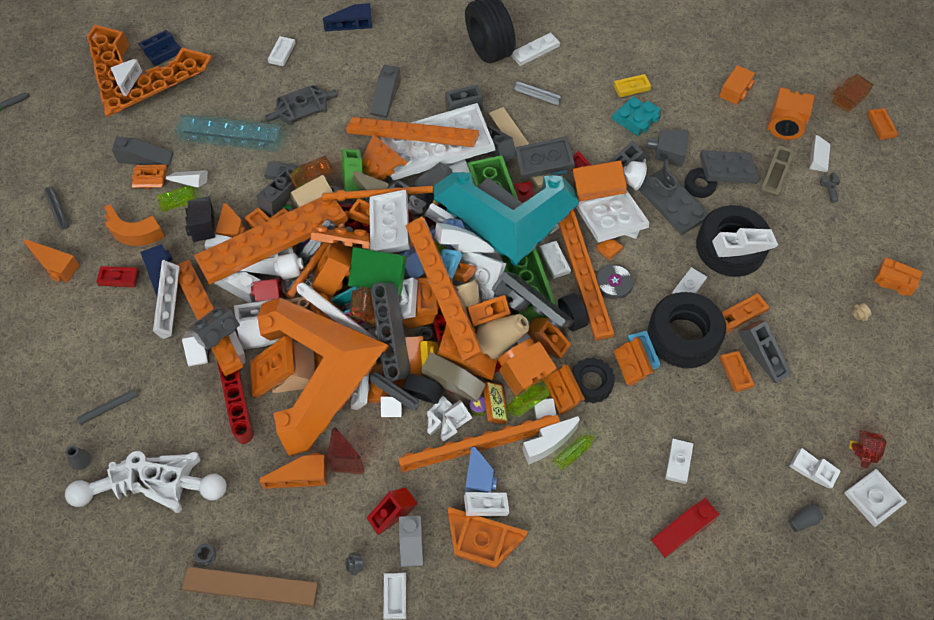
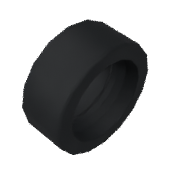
(574, 308)
(423, 388)

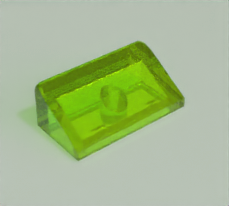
(573, 451)

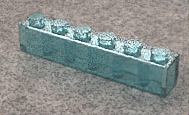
(229, 132)

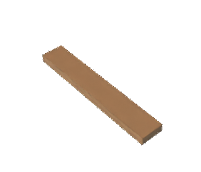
(250, 586)

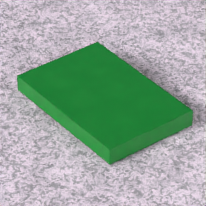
(376, 267)

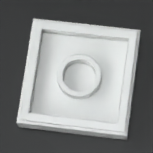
(875, 497)

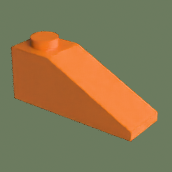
(57, 263)
(301, 472)

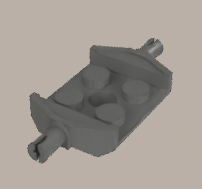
(289, 109)

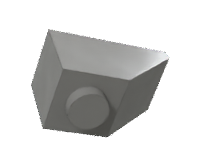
(411, 541)

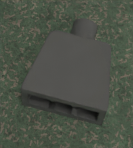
(670, 146)

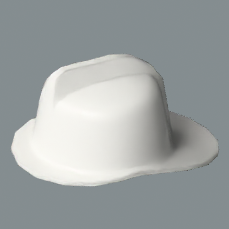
(635, 173)

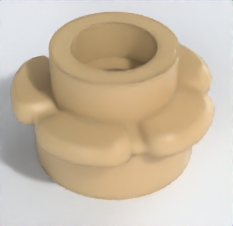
(861, 312)

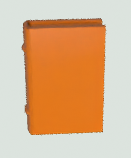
(599, 180)

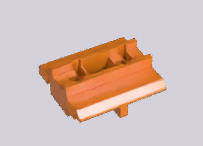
(149, 176)

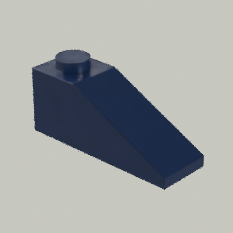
(351, 18)
(153, 259)

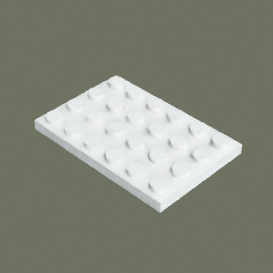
(425, 155)

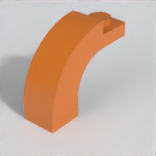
(133, 234)

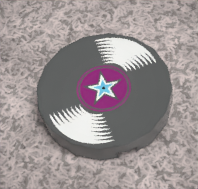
(615, 281)

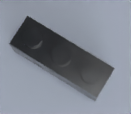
(200, 219)

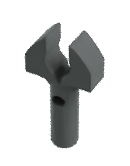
(831, 185)

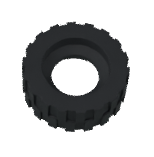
(603, 370)

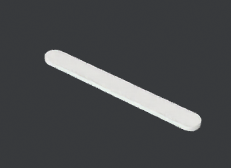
(330, 309)

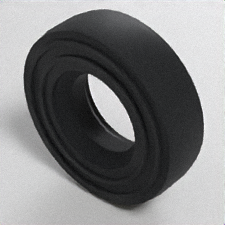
(700, 192)

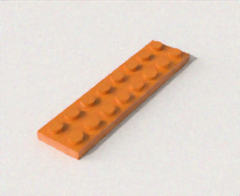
(267, 239)

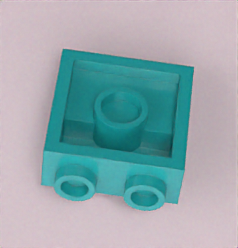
(637, 115)

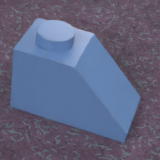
(479, 474)

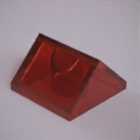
(342, 455)

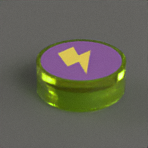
(478, 408)

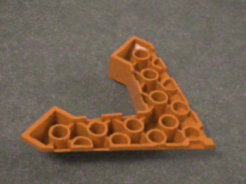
(107, 50)
(345, 362)

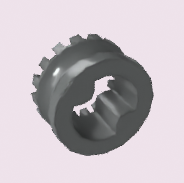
(210, 557)

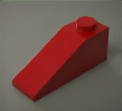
(685, 527)

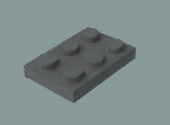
(545, 157)
(728, 167)

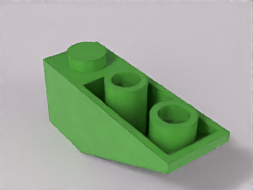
(349, 162)

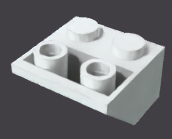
(249, 329)

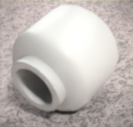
(288, 266)

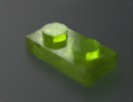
(176, 198)
(528, 400)

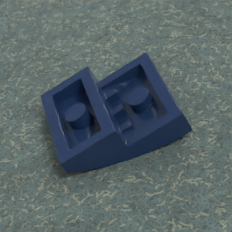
(160, 47)

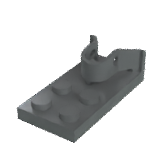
(672, 200)
(523, 294)

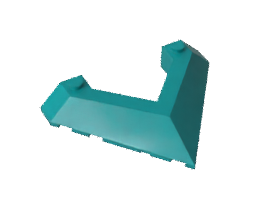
(507, 230)

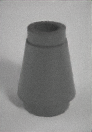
(77, 457)
(805, 518)

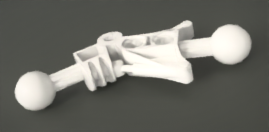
(124, 478)

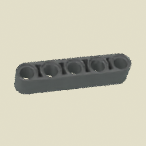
(397, 359)

